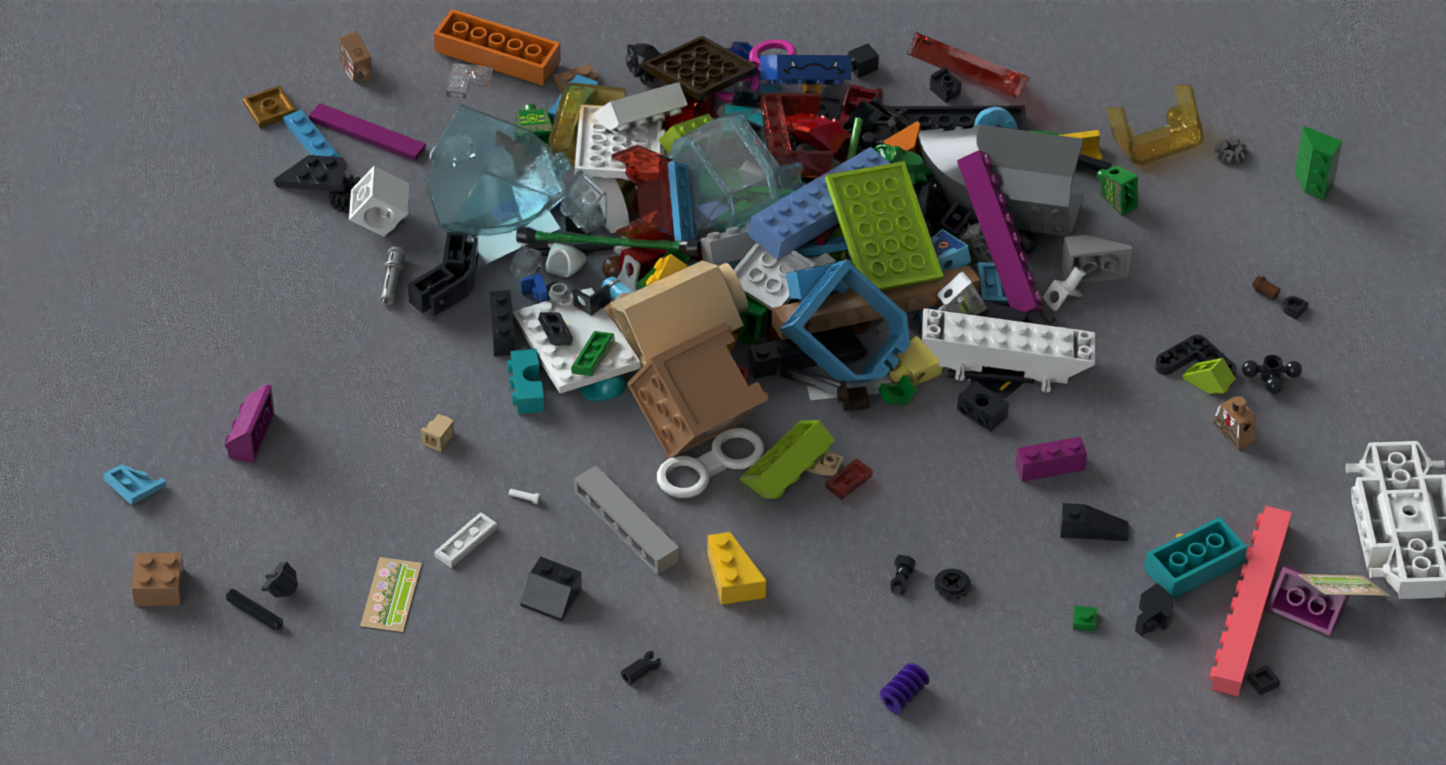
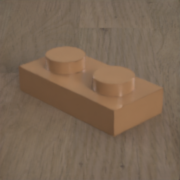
(563, 78)

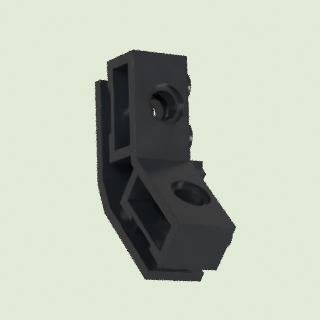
(450, 280)

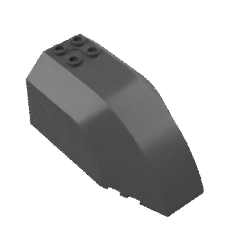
(1031, 168)

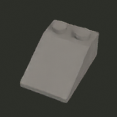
(1097, 257)

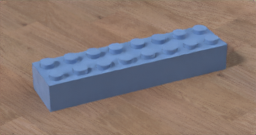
(804, 211)

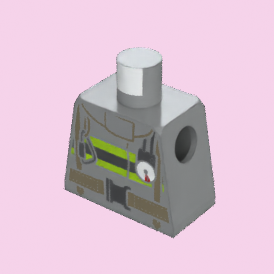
(961, 297)

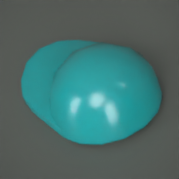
(604, 389)

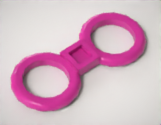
(753, 57)

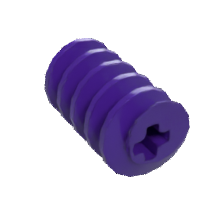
(903, 687)

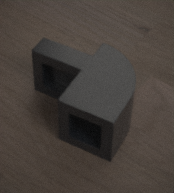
(1156, 609)

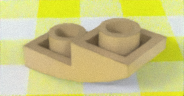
(826, 464)

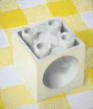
(379, 201)

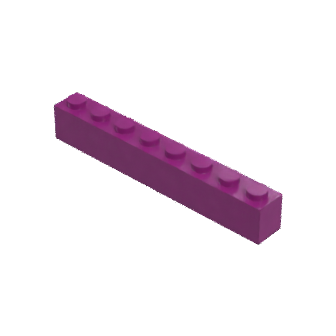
(999, 232)

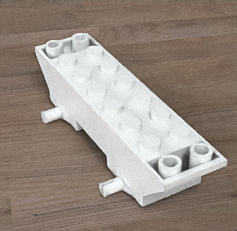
(977, 341)

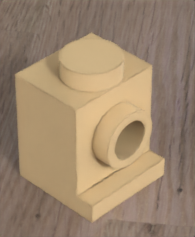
(438, 433)

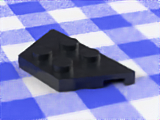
(315, 174)

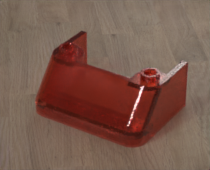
(779, 116)
(650, 174)

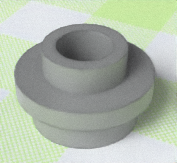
(559, 292)

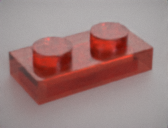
(849, 478)

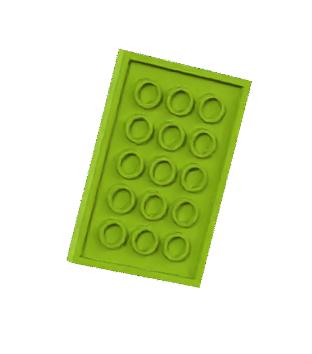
(884, 226)

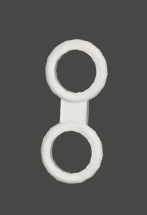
(710, 463)

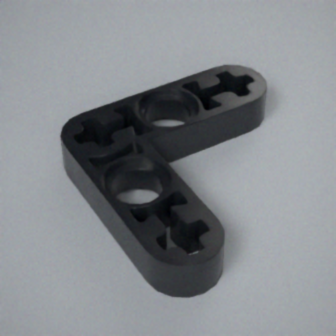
(1193, 352)

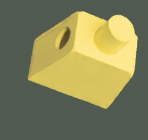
(917, 363)

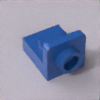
(535, 286)

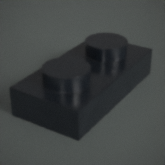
(555, 328)

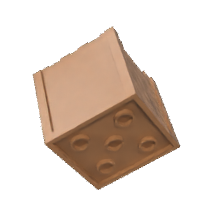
(694, 391)

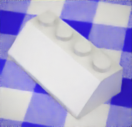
(642, 107)

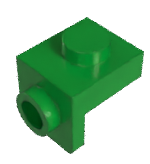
(898, 393)

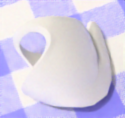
(564, 259)

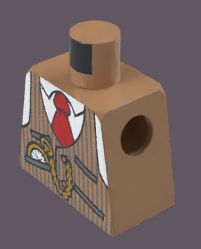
(354, 57)
(1236, 422)

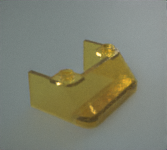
(565, 126)
(1181, 133)

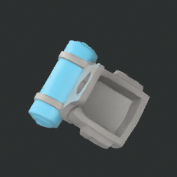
(624, 282)

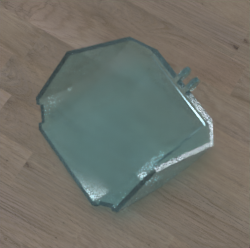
(492, 175)

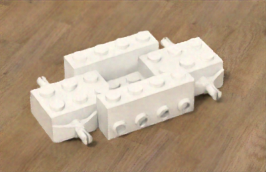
(1396, 545)

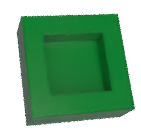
(1084, 618)

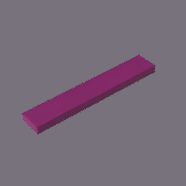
(367, 132)

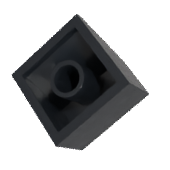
(551, 588)

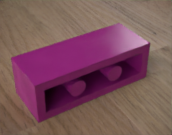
(1051, 459)

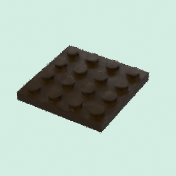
(701, 67)

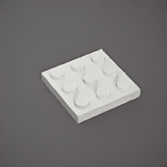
(765, 276)

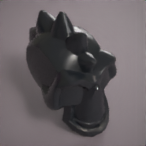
(636, 56)

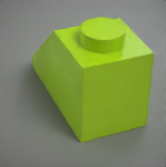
(1210, 376)

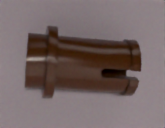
(1262, 285)

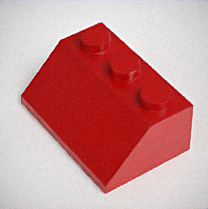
(820, 133)

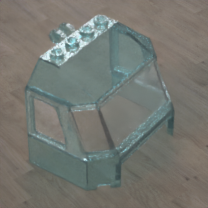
(731, 173)

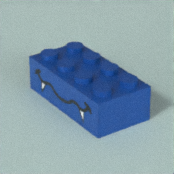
(805, 69)

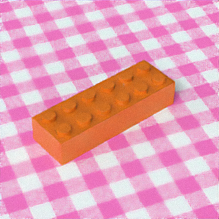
(497, 47)

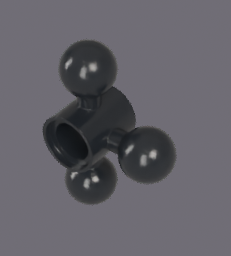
(1271, 371)

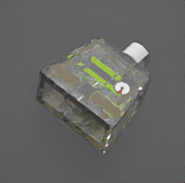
(976, 242)

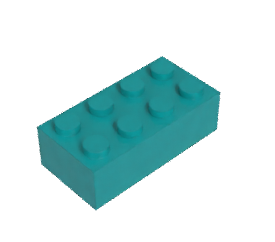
(1195, 557)

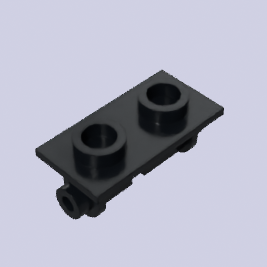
(746, 97)

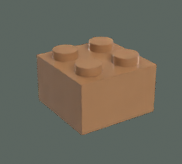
(158, 579)

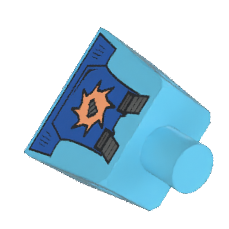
(950, 251)

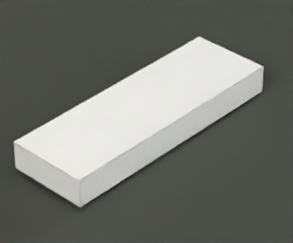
(466, 540)

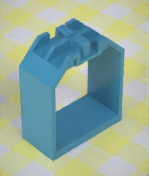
(884, 357)

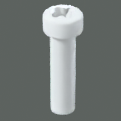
(527, 496)

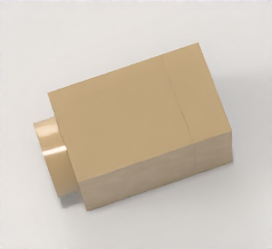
(680, 308)

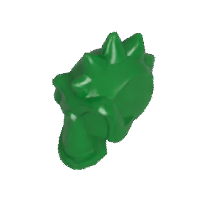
(915, 165)

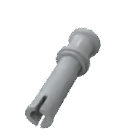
(393, 269)

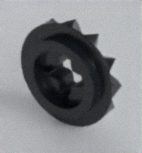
(952, 576)

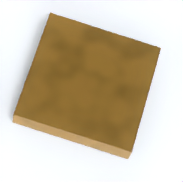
(268, 106)

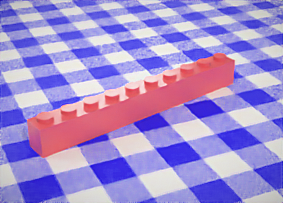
(1251, 601)

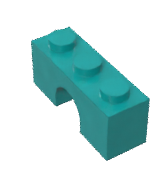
(527, 394)

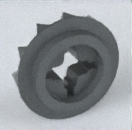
(1228, 156)

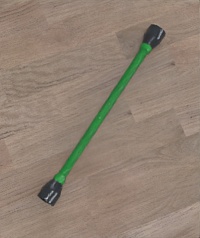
(688, 247)

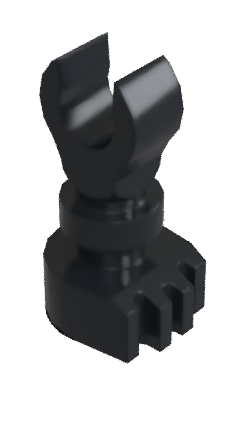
(904, 566)

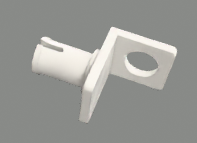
(1065, 288)

